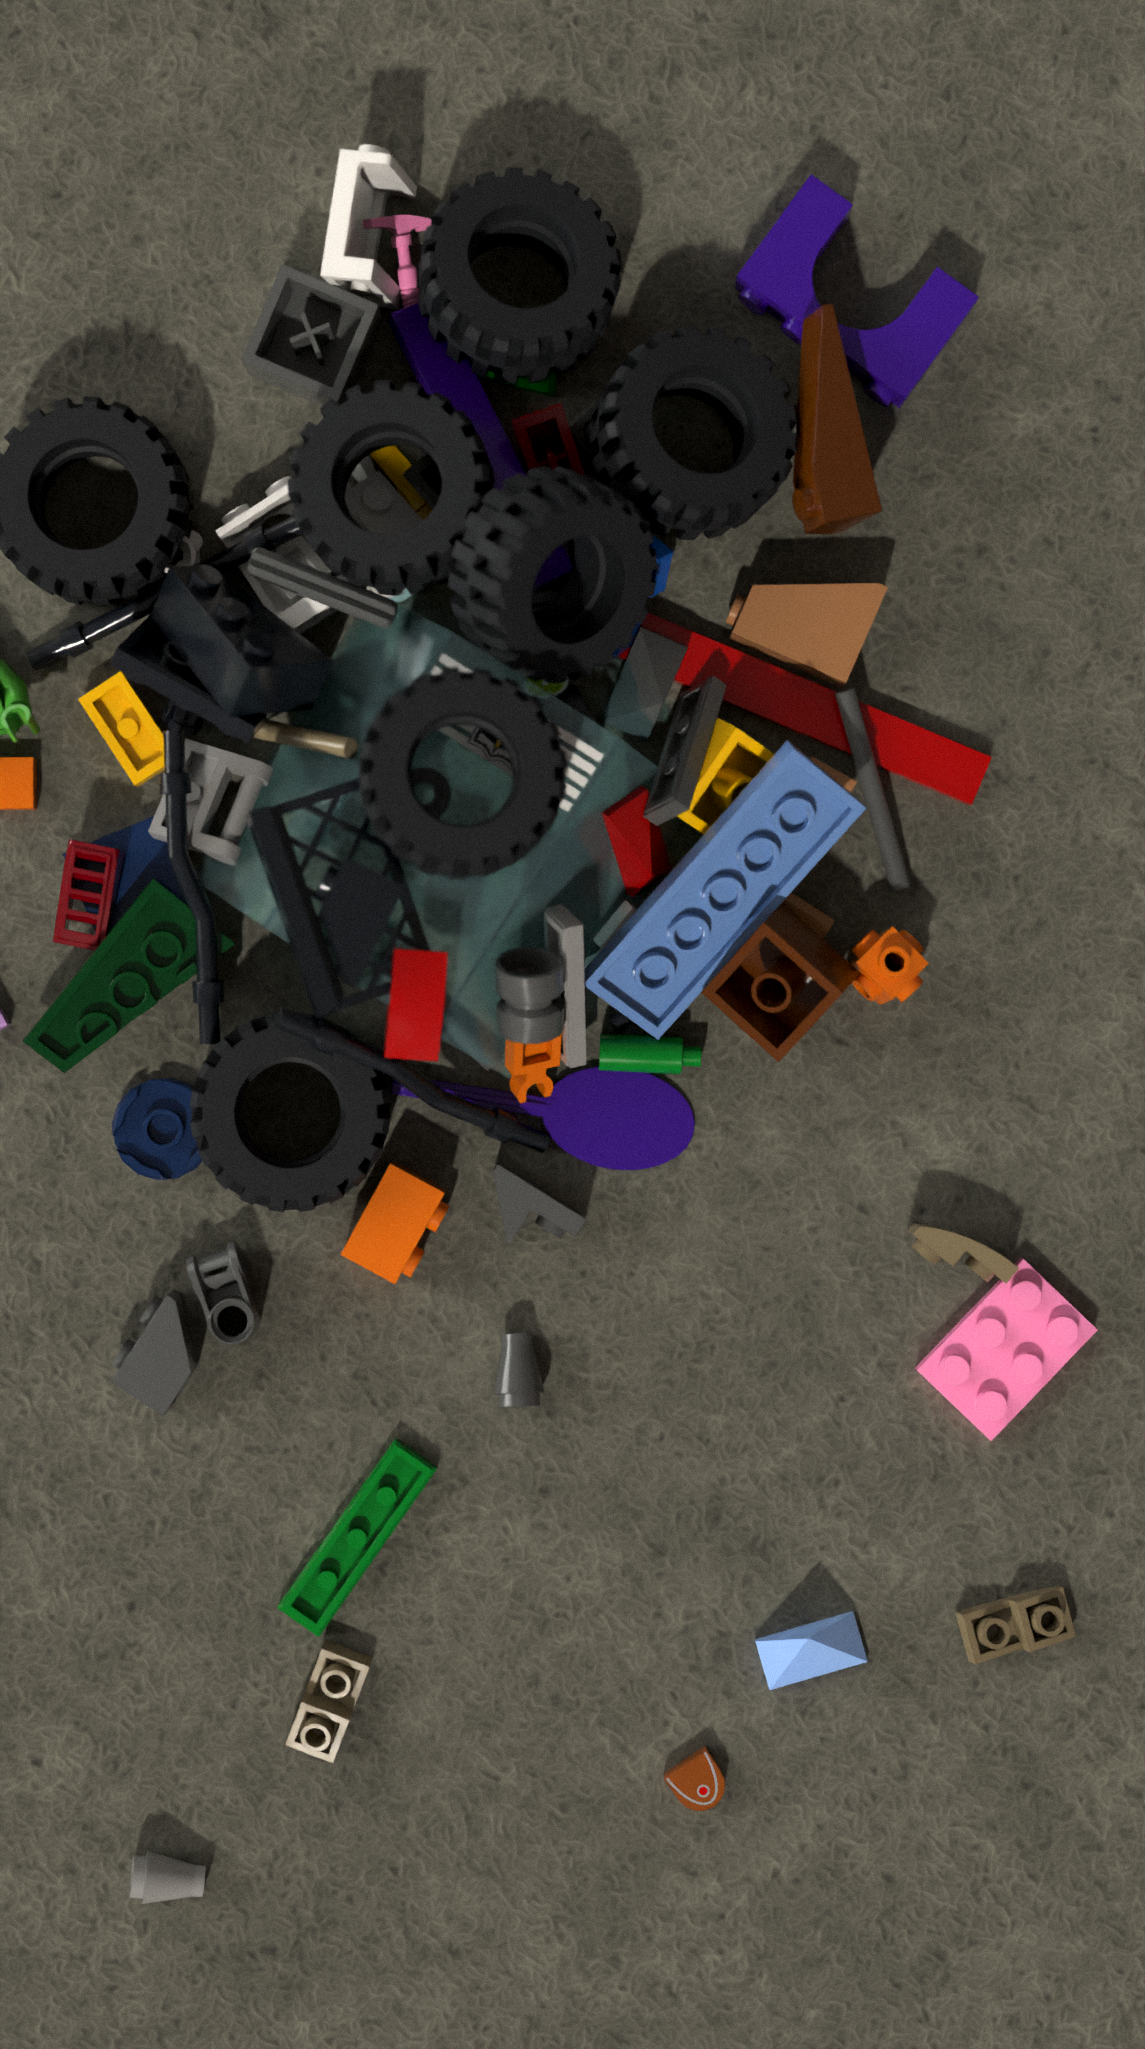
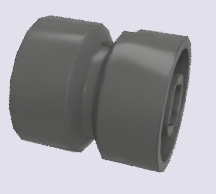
(530, 995)

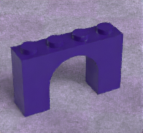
(884, 358)

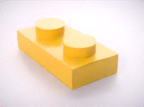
(126, 727)

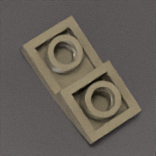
(942, 1243)
(1015, 1623)
(329, 1701)

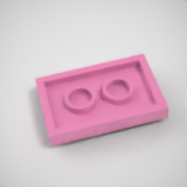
(1006, 1349)

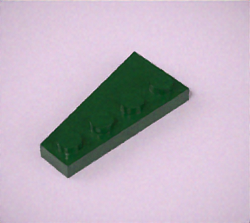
(123, 978)

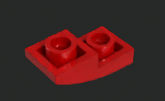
(415, 1005)

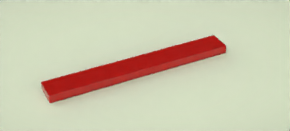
(815, 714)

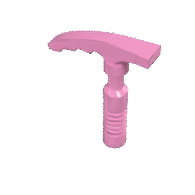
(401, 227)

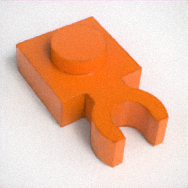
(529, 1064)

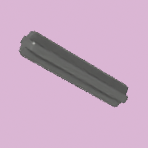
(322, 588)

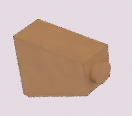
(808, 624)

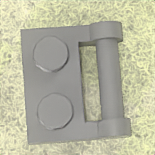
(210, 776)

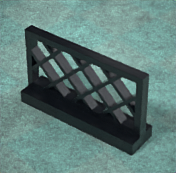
(295, 901)

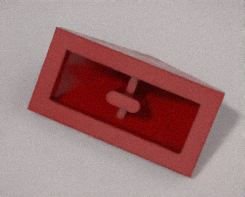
(636, 842)

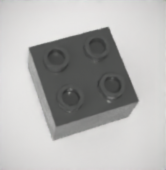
(311, 338)

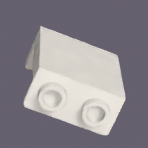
(360, 193)

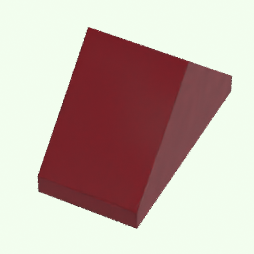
(546, 440)

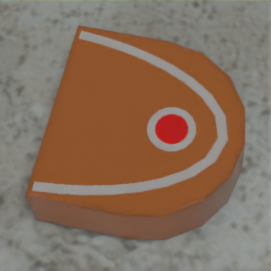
(697, 1781)

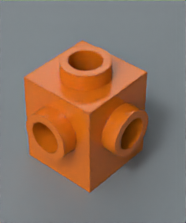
(875, 979)

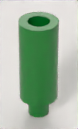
(646, 1054)

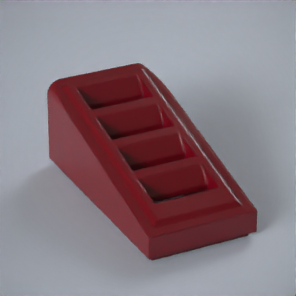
(71, 873)

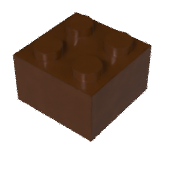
(780, 982)

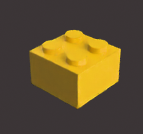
(726, 771)

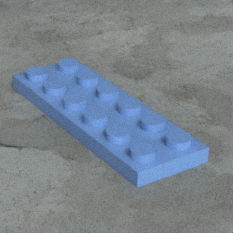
(722, 890)

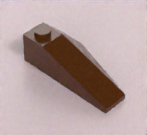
(832, 461)

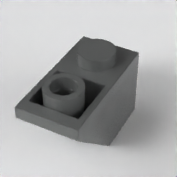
(161, 1359)

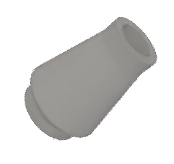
(165, 1878)

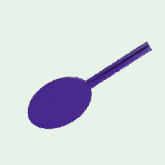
(599, 1116)

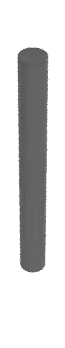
(872, 789)

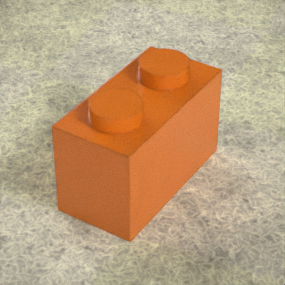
(395, 1222)

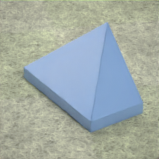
(811, 1650)

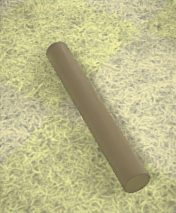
(308, 739)

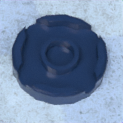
(137, 1144)

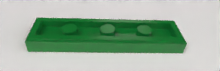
(357, 1537)

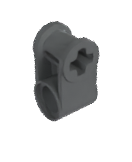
(224, 1290)

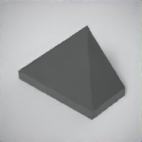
(644, 683)

